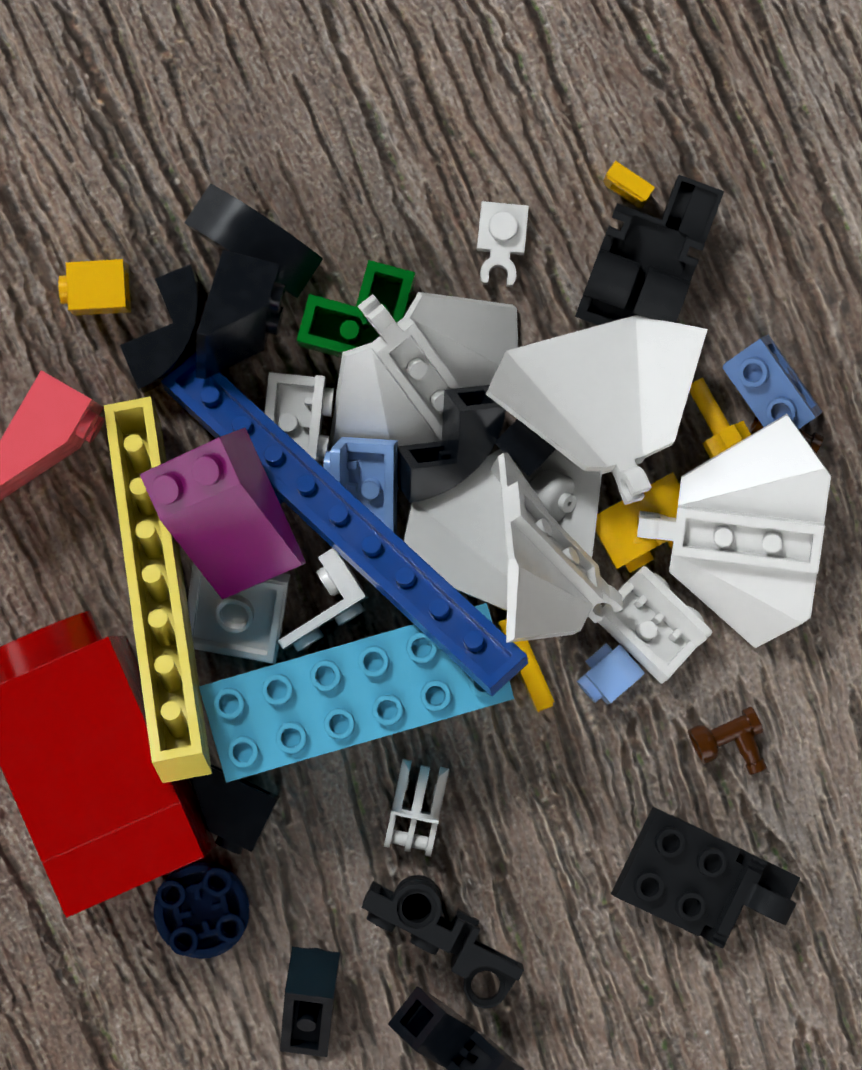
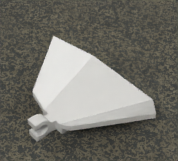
(400, 378)
(604, 393)
(465, 528)
(751, 531)
(549, 574)

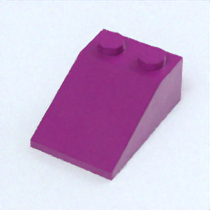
(224, 513)

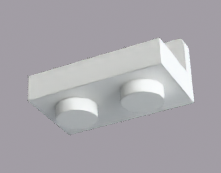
(298, 409)
(655, 624)

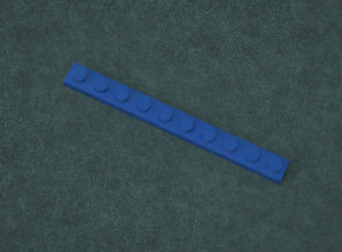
(353, 530)

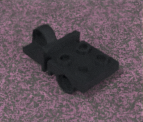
(647, 262)
(700, 879)
(433, 932)

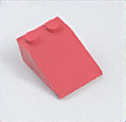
(45, 431)

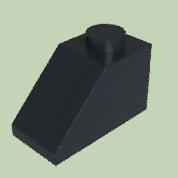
(233, 809)
(309, 1001)

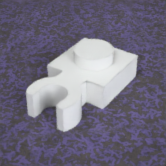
(501, 233)

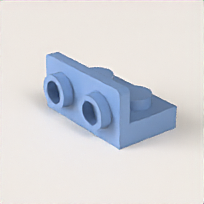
(770, 384)

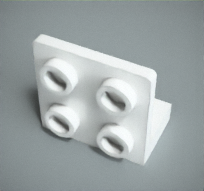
(337, 578)

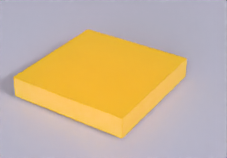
(532, 676)

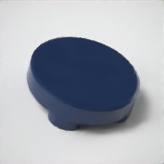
(202, 909)

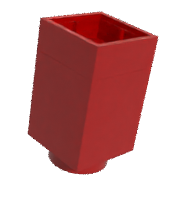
(85, 767)

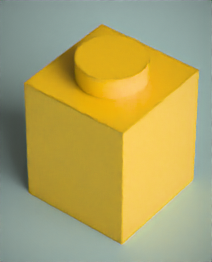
(96, 287)

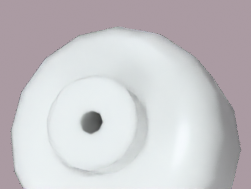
(554, 492)

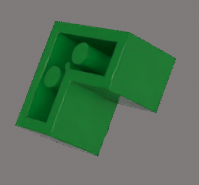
(338, 327)

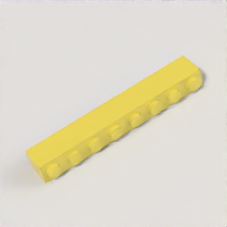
(156, 598)

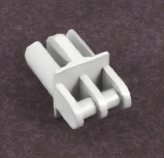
(415, 813)

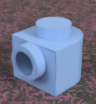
(609, 674)

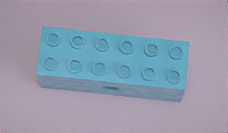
(338, 700)

